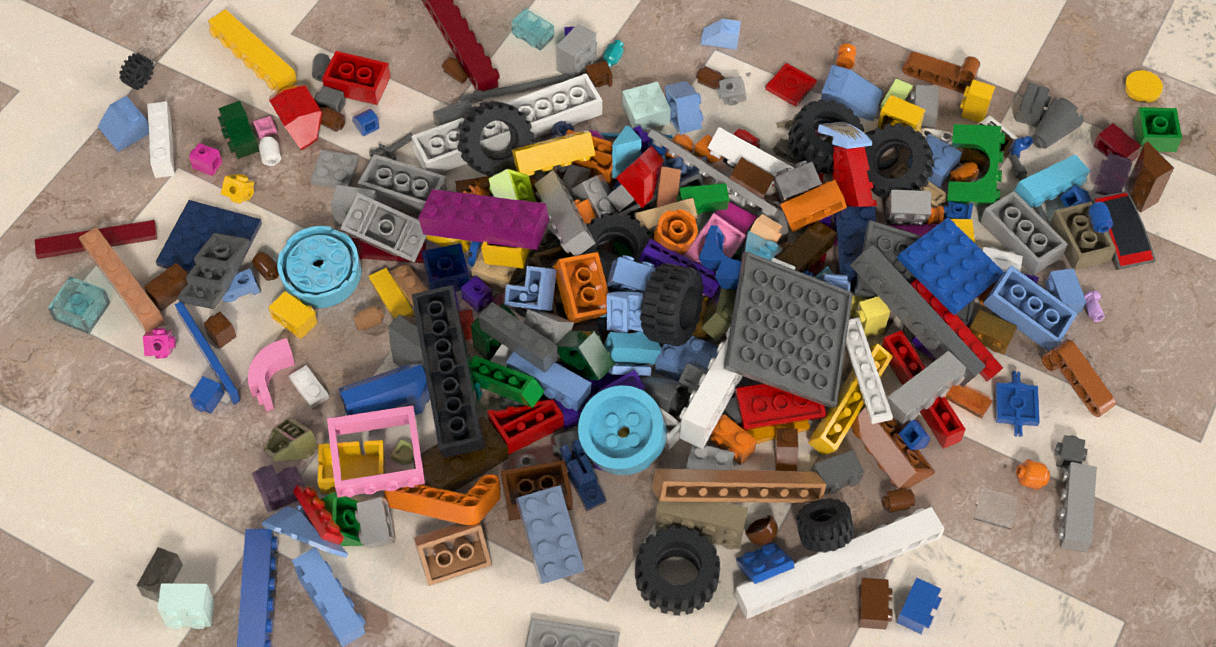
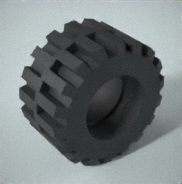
(825, 525)

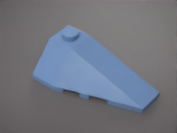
(298, 526)

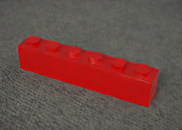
(940, 416)

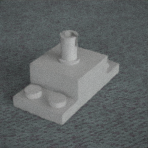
(384, 228)

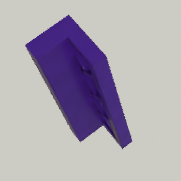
(658, 258)

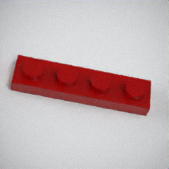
(318, 514)

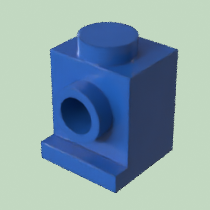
(958, 210)

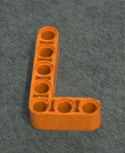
(448, 505)

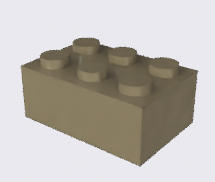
(1085, 245)

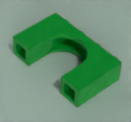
(989, 140)
(707, 199)

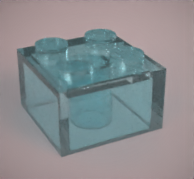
(79, 305)

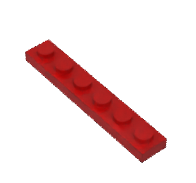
(962, 331)

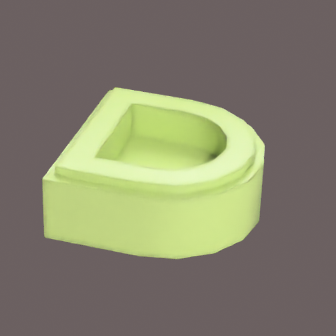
(403, 453)

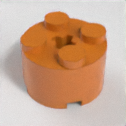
(676, 231)

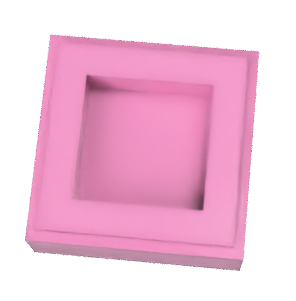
(265, 127)

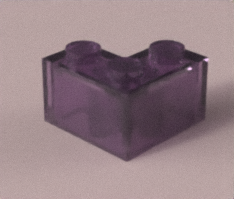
(1113, 174)
(278, 488)

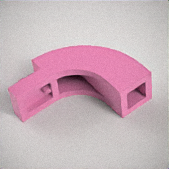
(264, 365)

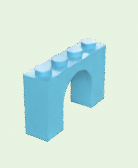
(631, 346)

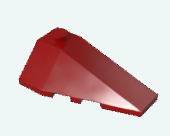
(642, 176)

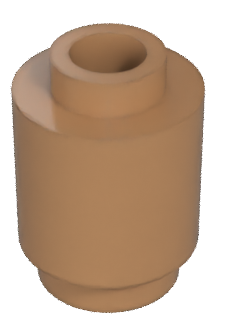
(368, 318)

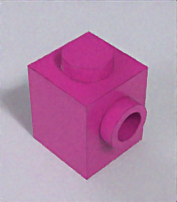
(205, 159)

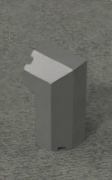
(405, 342)

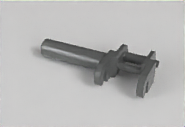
(388, 151)

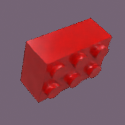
(357, 77)

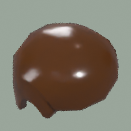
(762, 531)

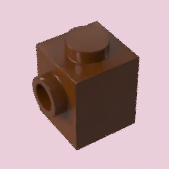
(219, 329)

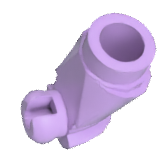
(1092, 306)

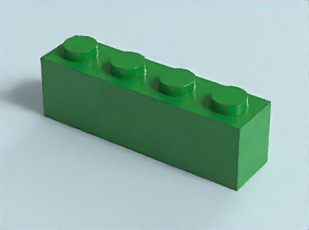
(505, 381)

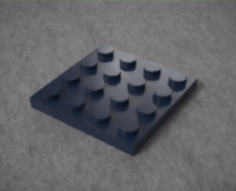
(196, 227)

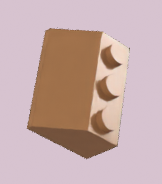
(452, 552)

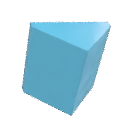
(625, 150)

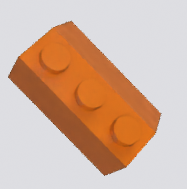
(582, 287)

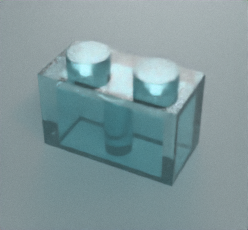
(532, 29)

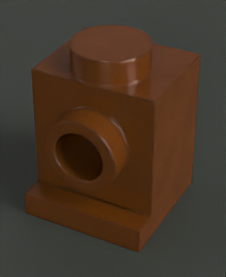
(599, 74)

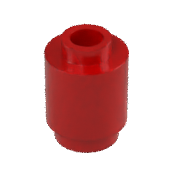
(748, 137)

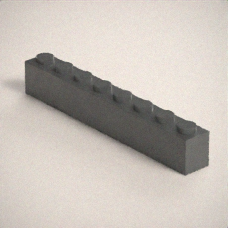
(914, 311)

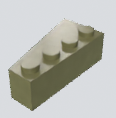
(719, 313)

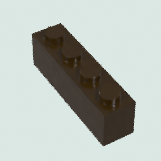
(808, 247)

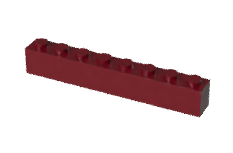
(463, 43)

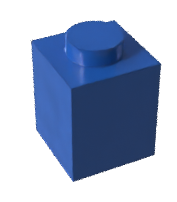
(206, 395)

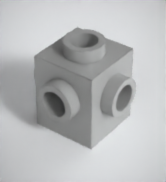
(732, 90)

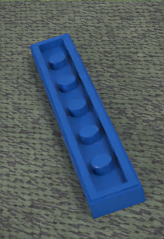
(207, 352)

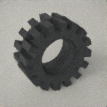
(136, 71)

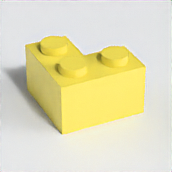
(872, 314)

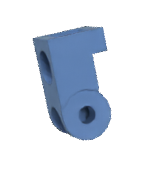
(242, 285)

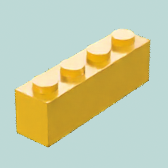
(554, 152)

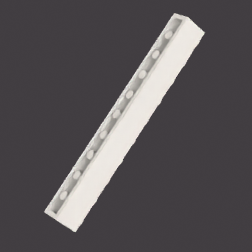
(829, 567)

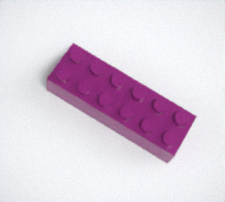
(484, 219)

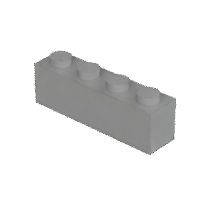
(926, 387)
(1078, 507)

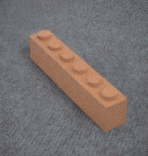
(121, 280)

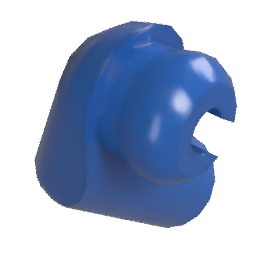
(1021, 144)

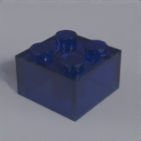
(445, 267)

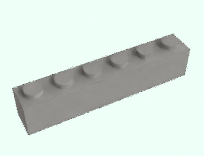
(564, 214)

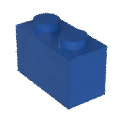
(918, 606)

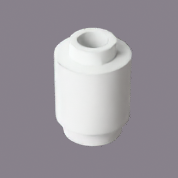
(269, 151)

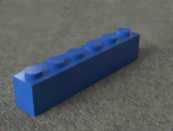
(257, 588)

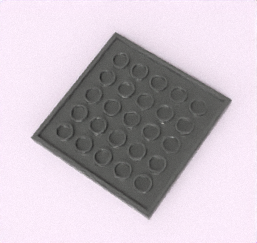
(788, 330)

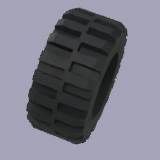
(474, 124)
(899, 137)
(807, 143)
(621, 230)
(672, 304)
(684, 545)

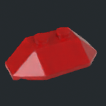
(298, 113)

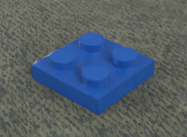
(764, 563)

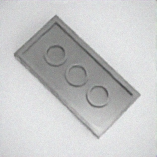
(556, 634)

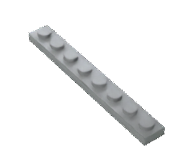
(707, 169)

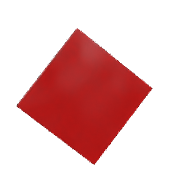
(791, 84)

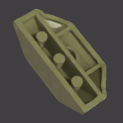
(290, 441)

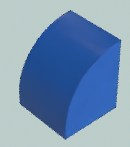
(366, 122)
(1075, 197)
(914, 436)

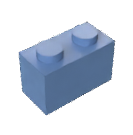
(1066, 288)

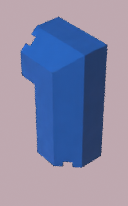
(387, 390)

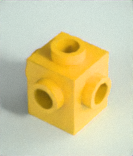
(237, 188)

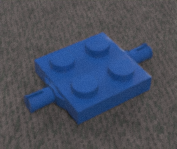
(1017, 404)

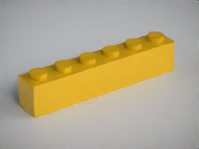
(251, 51)
(850, 402)

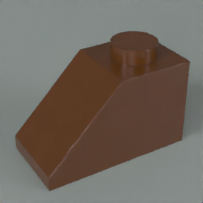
(786, 449)

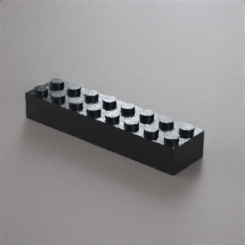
(448, 372)

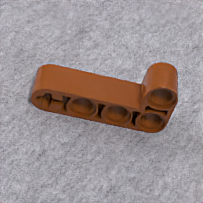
(942, 72)
(1080, 376)

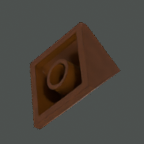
(751, 177)

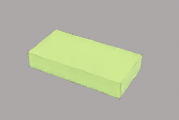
(899, 89)

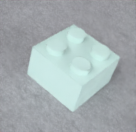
(646, 106)
(186, 605)

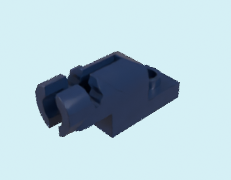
(582, 476)

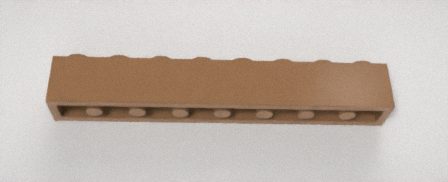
(737, 486)

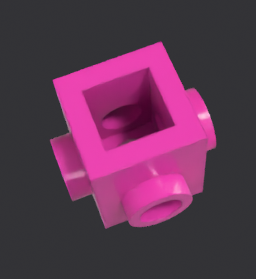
(159, 343)

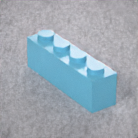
(1052, 181)

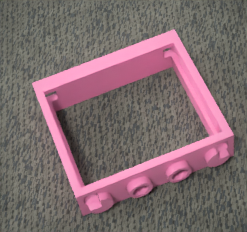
(367, 422)

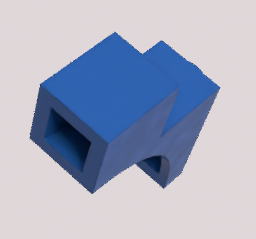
(714, 259)

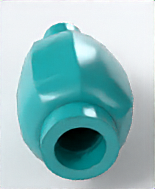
(613, 52)

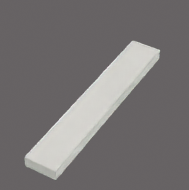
(867, 373)

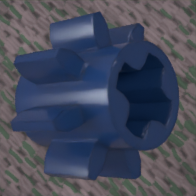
(560, 128)

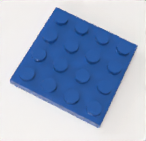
(950, 266)

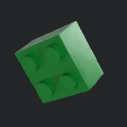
(1158, 127)

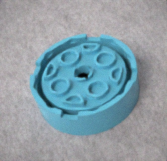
(323, 285)
(609, 413)

